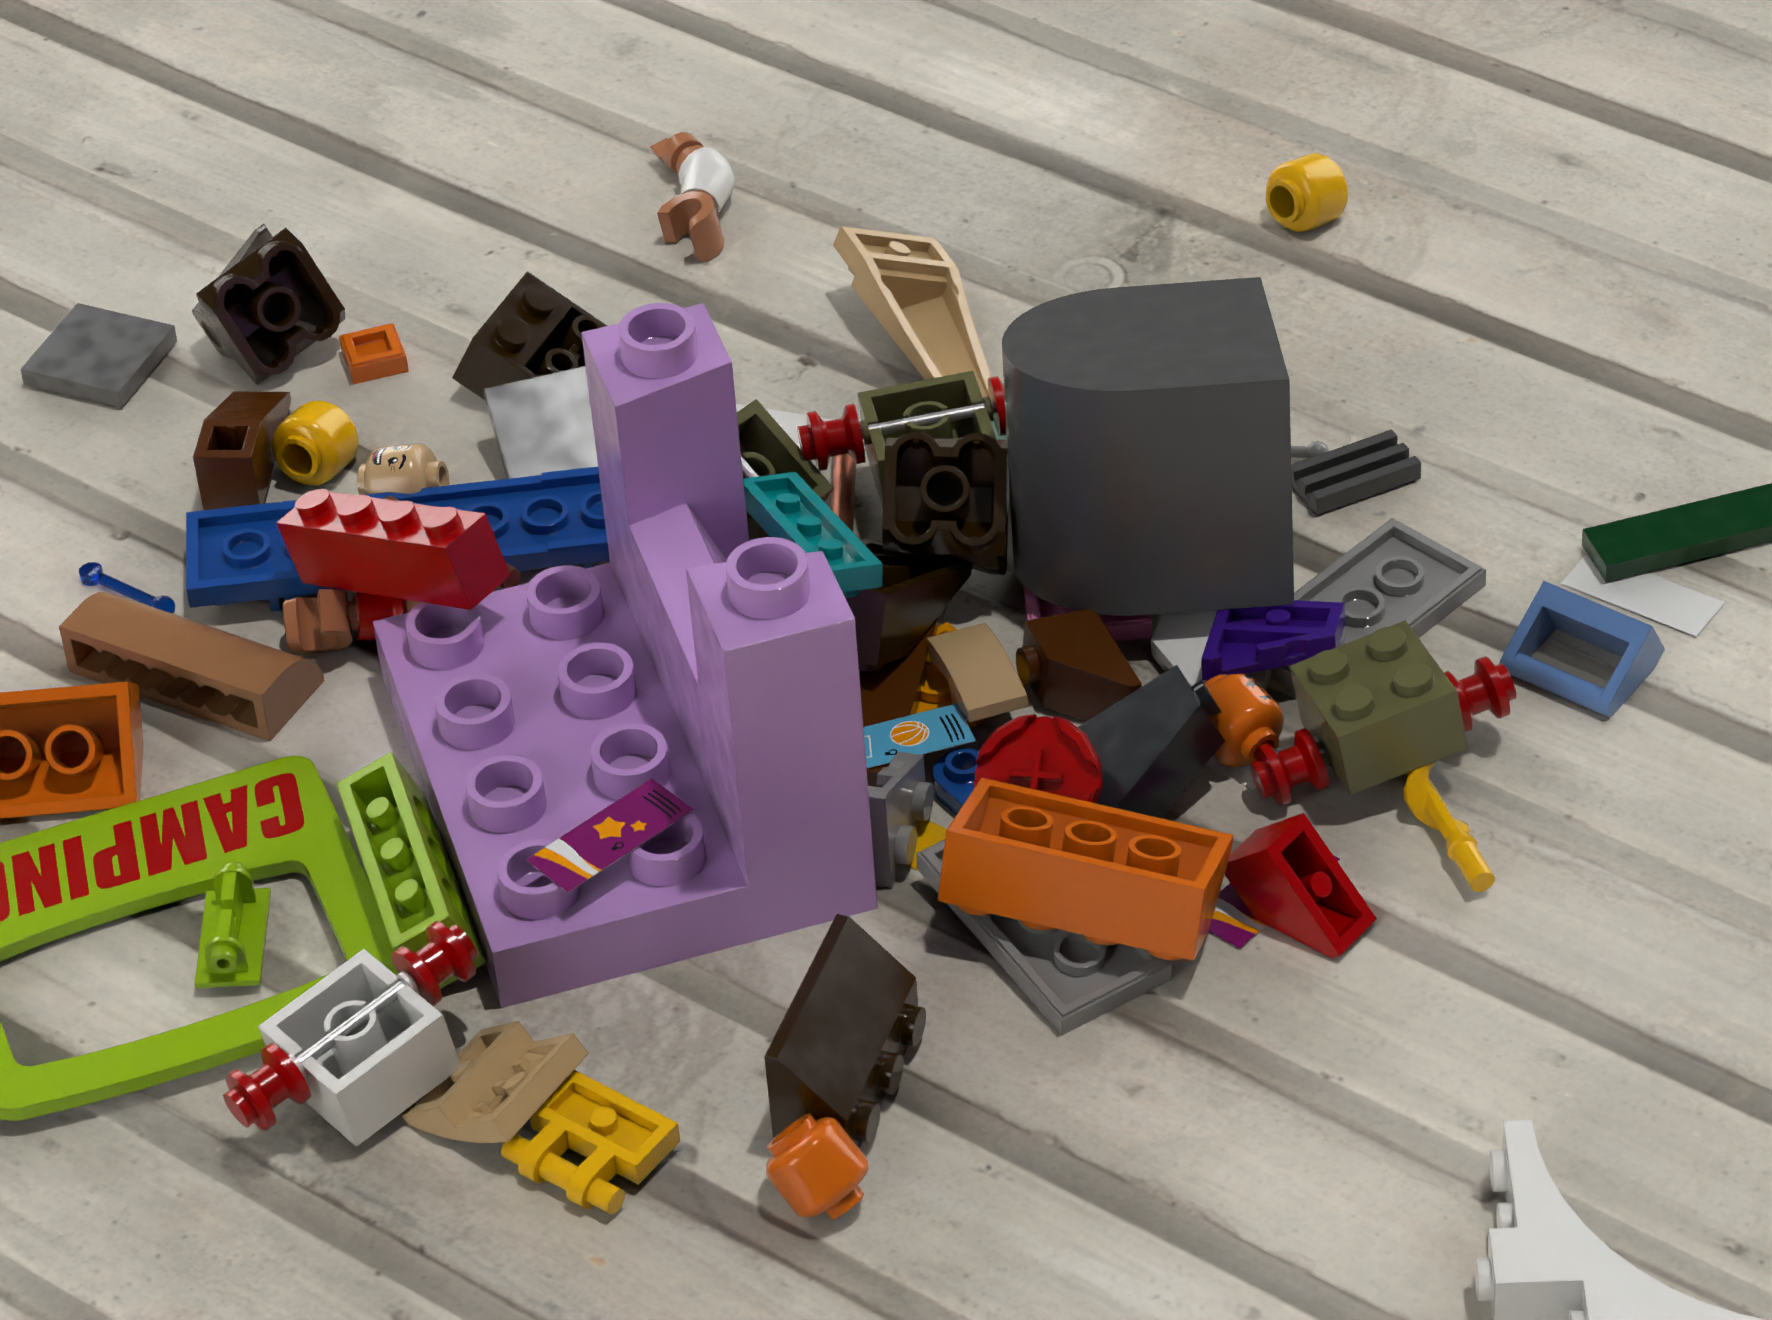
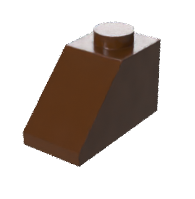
(1074, 664)

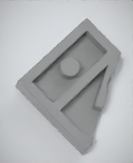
(896, 812)

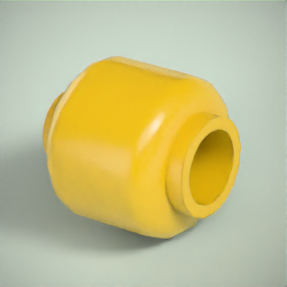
(1306, 192)
(315, 443)

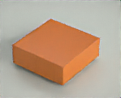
(373, 353)

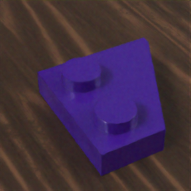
(1271, 636)

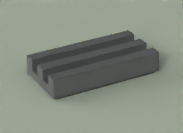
(1354, 472)

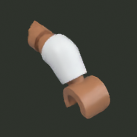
(706, 186)

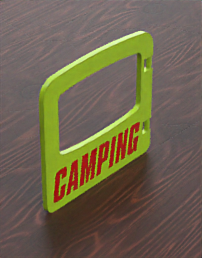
(161, 852)

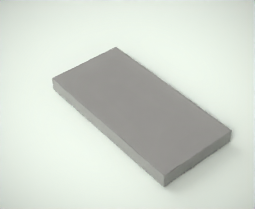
(1391, 580)
(1057, 968)

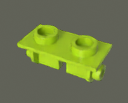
(233, 930)

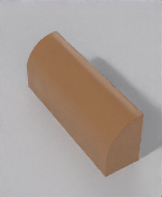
(188, 664)

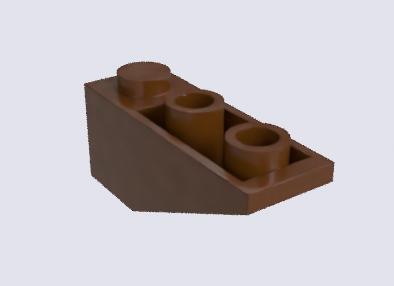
(236, 450)

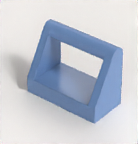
(1592, 623)

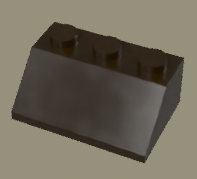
(844, 1035)

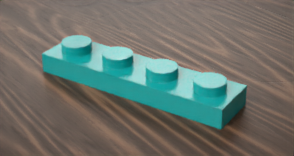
(793, 511)

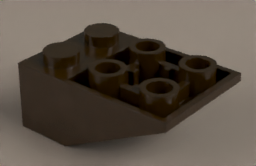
(526, 338)

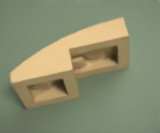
(977, 672)

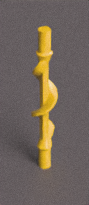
(1461, 847)

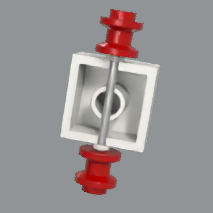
(359, 1040)

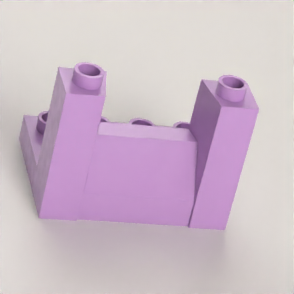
(674, 663)

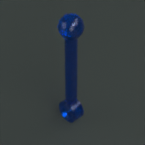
(92, 574)

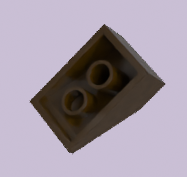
(907, 604)

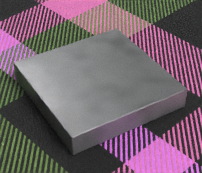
(99, 355)

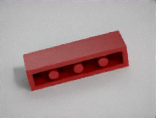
(393, 548)

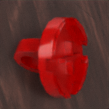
(1042, 756)

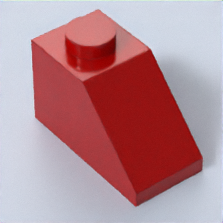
(1298, 886)

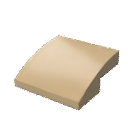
(498, 1086)

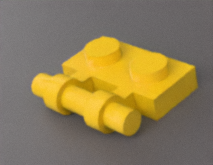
(605, 1128)

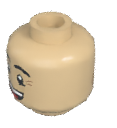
(401, 470)

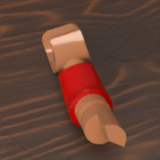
(327, 620)

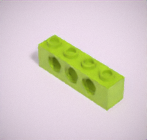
(404, 855)

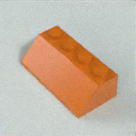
(70, 749)
(1084, 869)

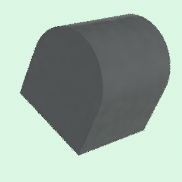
(1150, 449)

